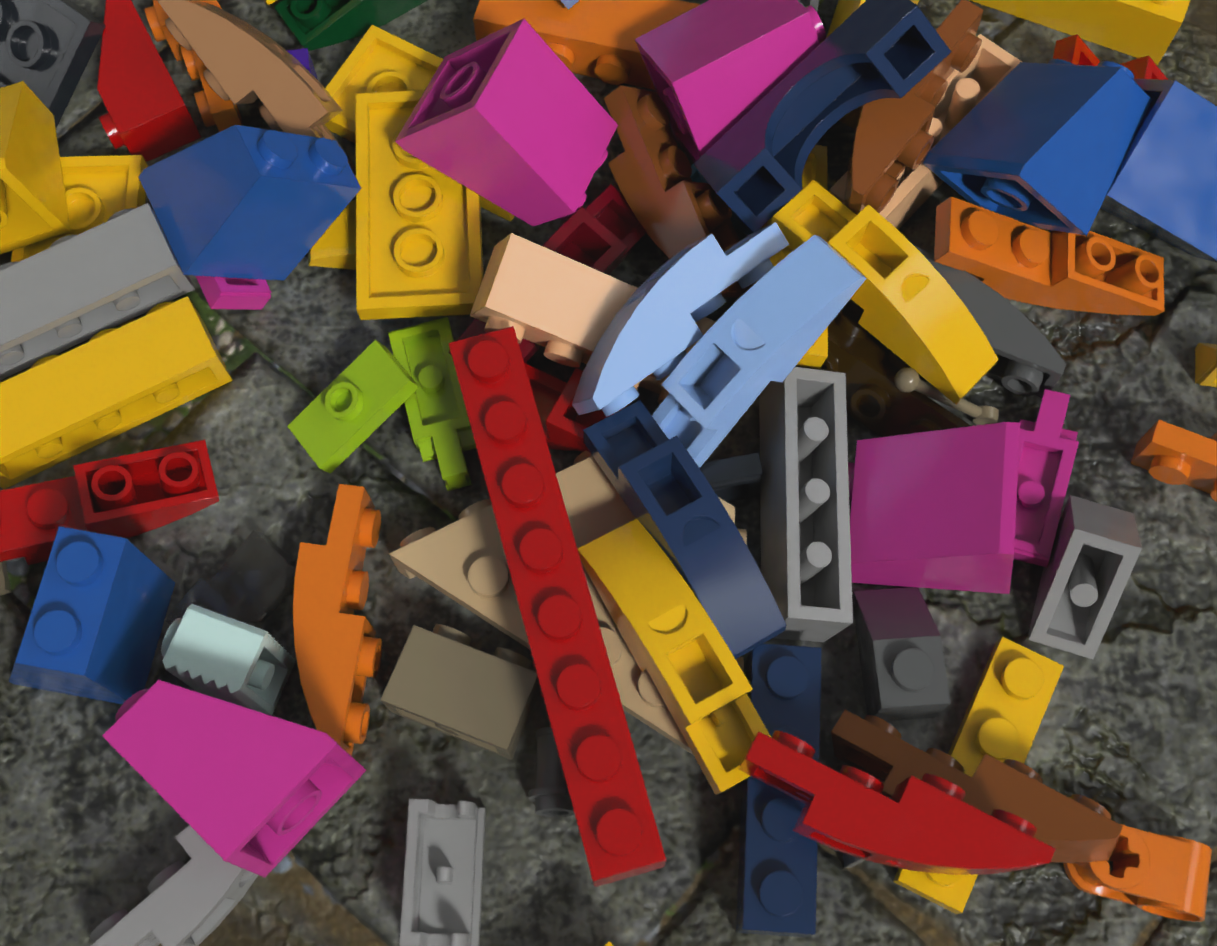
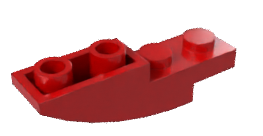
(107, 497)
(915, 830)

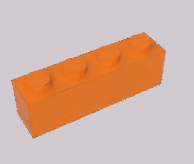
(591, 36)

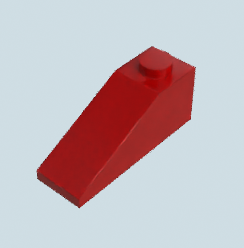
(138, 90)

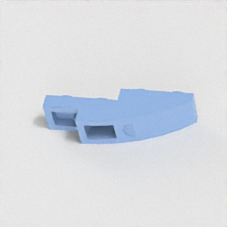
(663, 313)
(754, 344)

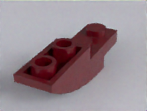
(593, 236)

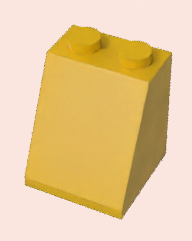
(30, 171)

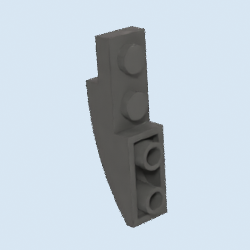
(1025, 356)

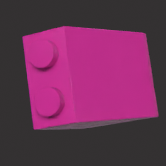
(723, 61)
(511, 125)
(936, 508)
(232, 771)

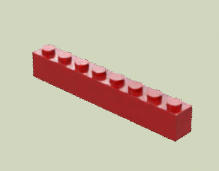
(557, 611)

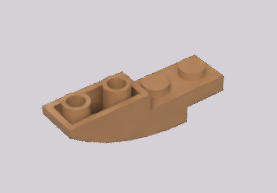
(252, 66)

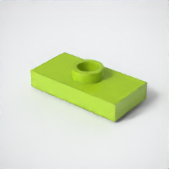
(352, 406)

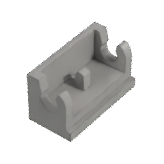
(443, 874)

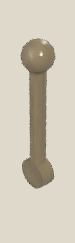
(908, 380)

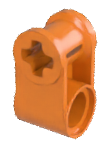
(1151, 872)

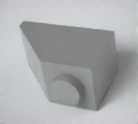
(1084, 576)

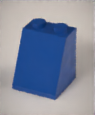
(1044, 143)
(1171, 171)
(249, 200)
(94, 619)

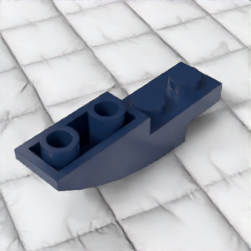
(688, 523)

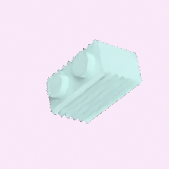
(227, 659)

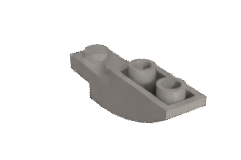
(183, 902)

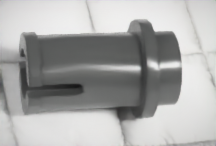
(551, 789)

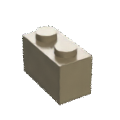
(463, 689)

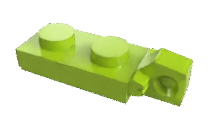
(437, 407)

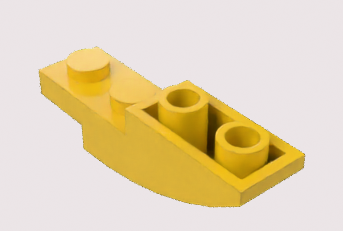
(903, 296)
(678, 648)

